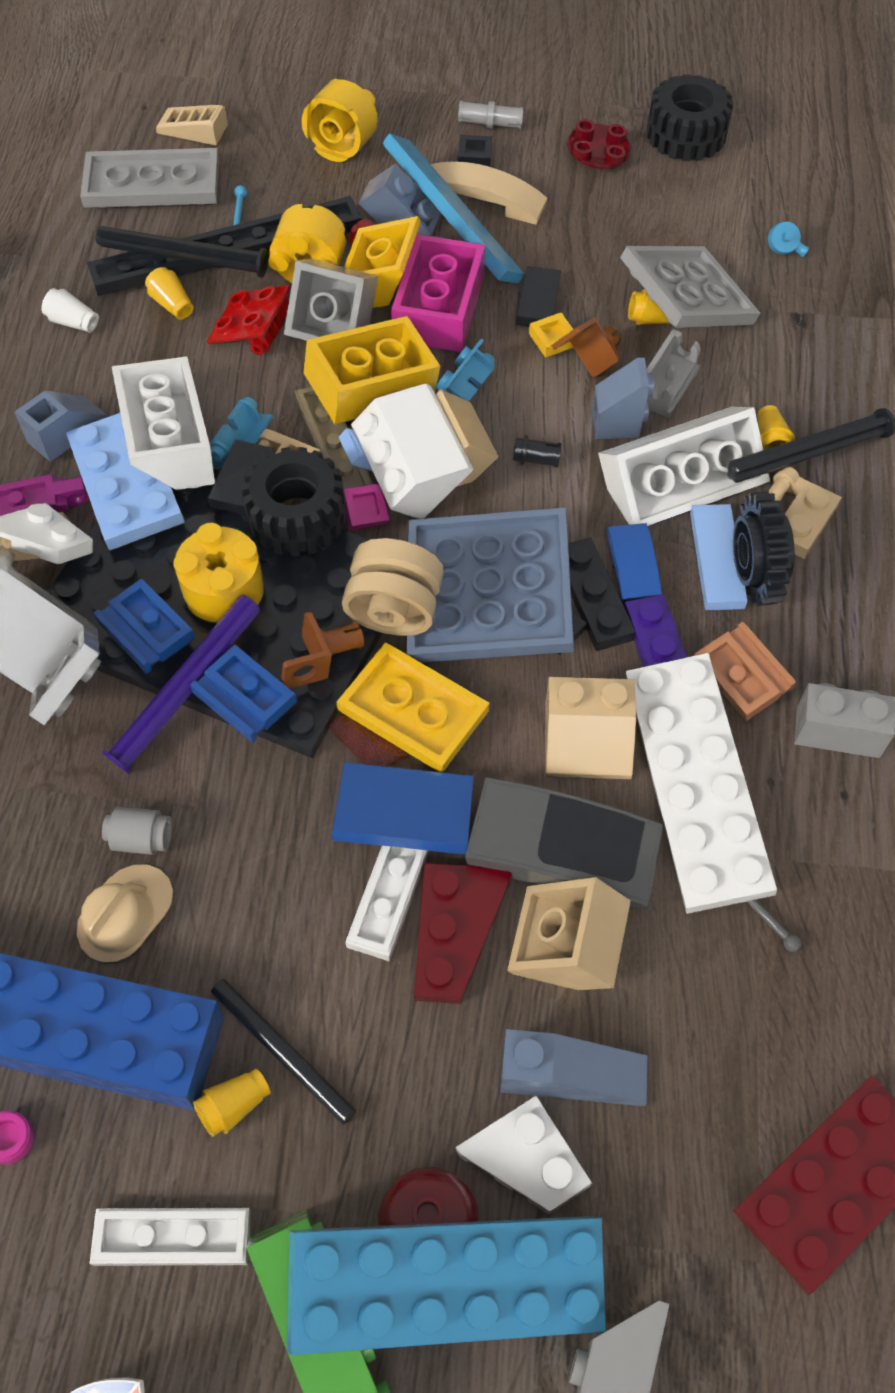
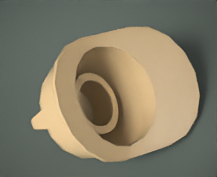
(123, 912)

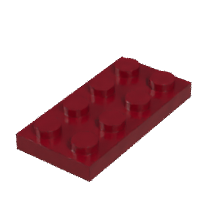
(828, 1189)

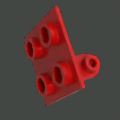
(254, 317)

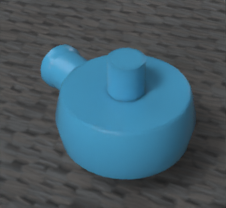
(785, 239)

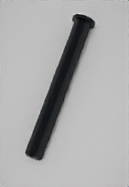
(183, 249)
(750, 466)

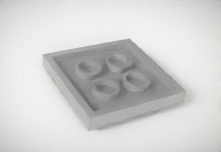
(689, 286)

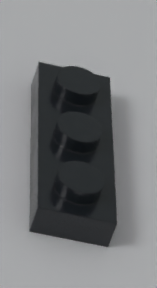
(597, 597)

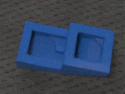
(634, 561)

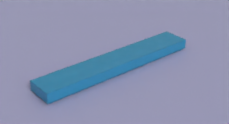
(452, 208)

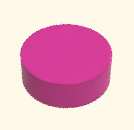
(15, 1137)

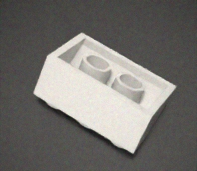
(412, 449)

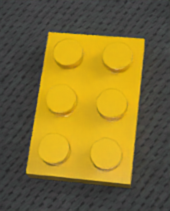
(413, 707)

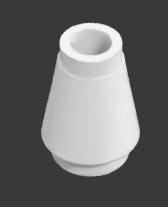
(68, 311)

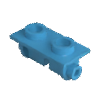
(471, 366)
(246, 426)

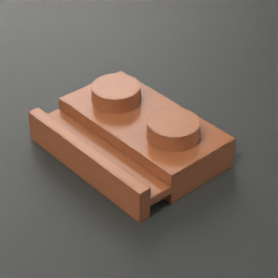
(747, 671)

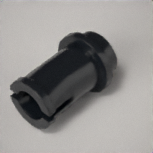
(536, 451)

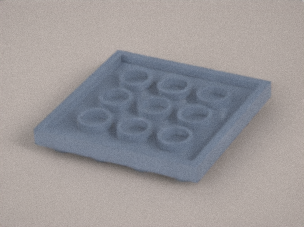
(500, 585)

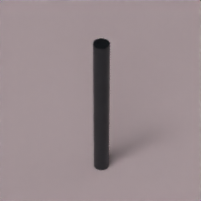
(284, 1052)

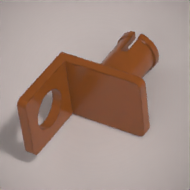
(593, 345)
(321, 648)

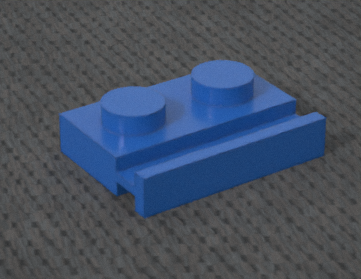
(144, 625)
(243, 693)

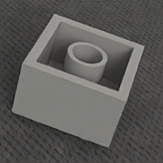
(328, 299)

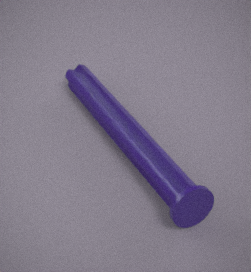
(178, 687)

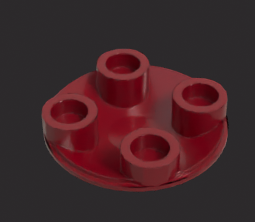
(599, 144)

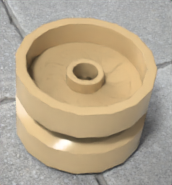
(393, 587)

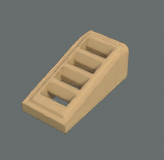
(194, 123)

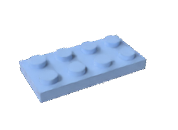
(122, 496)

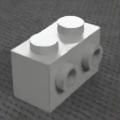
(845, 720)

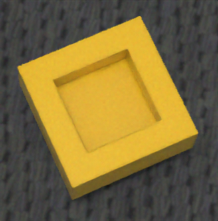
(548, 331)

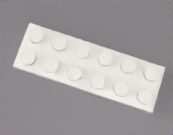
(700, 785)

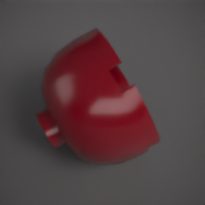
(427, 1198)

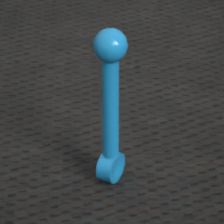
(240, 192)

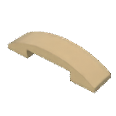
(495, 186)

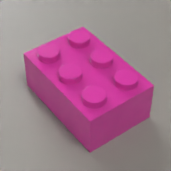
(441, 290)

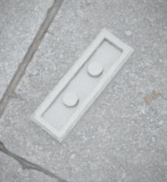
(386, 901)
(170, 1236)

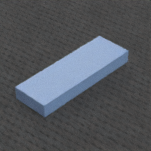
(714, 551)

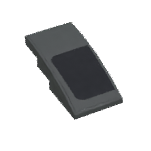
(563, 838)

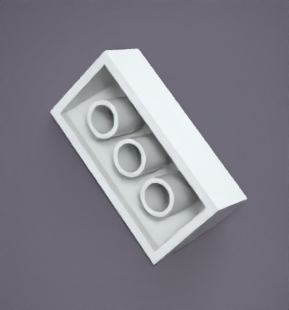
(164, 422)
(681, 465)

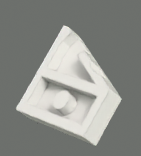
(45, 534)
(528, 1157)

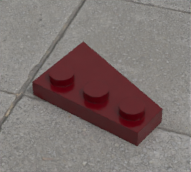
(454, 924)

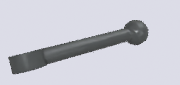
(791, 942)

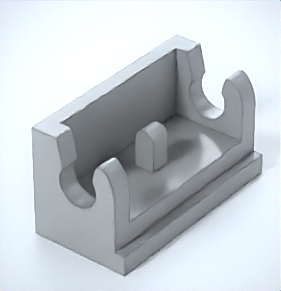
(673, 373)

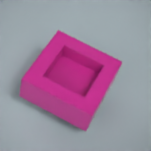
(365, 507)

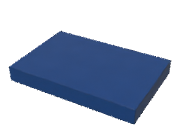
(403, 808)

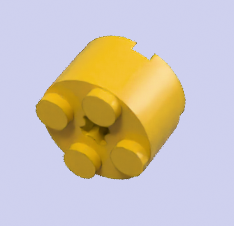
(340, 120)
(306, 235)
(217, 569)

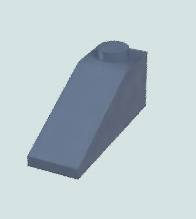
(571, 1069)

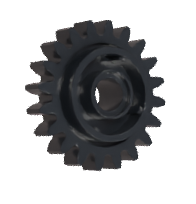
(763, 548)

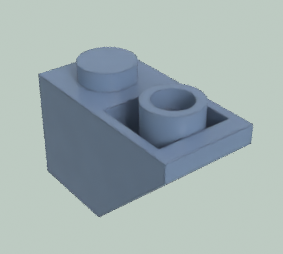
(395, 197)
(622, 402)
(50, 416)

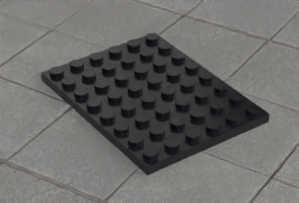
(274, 636)

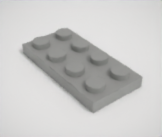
(150, 177)

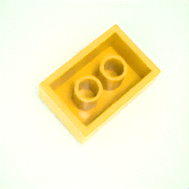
(367, 363)

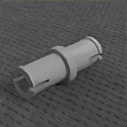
(490, 114)

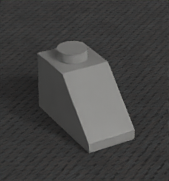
(622, 1356)

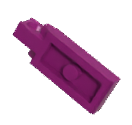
(55, 492)

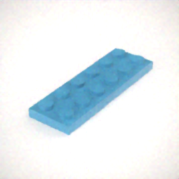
(443, 1283)

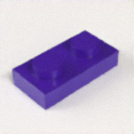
(655, 630)

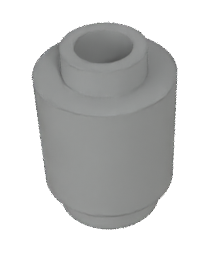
(137, 830)

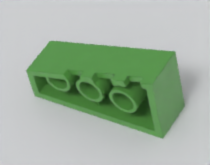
(318, 1371)

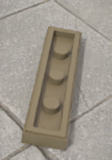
(326, 437)

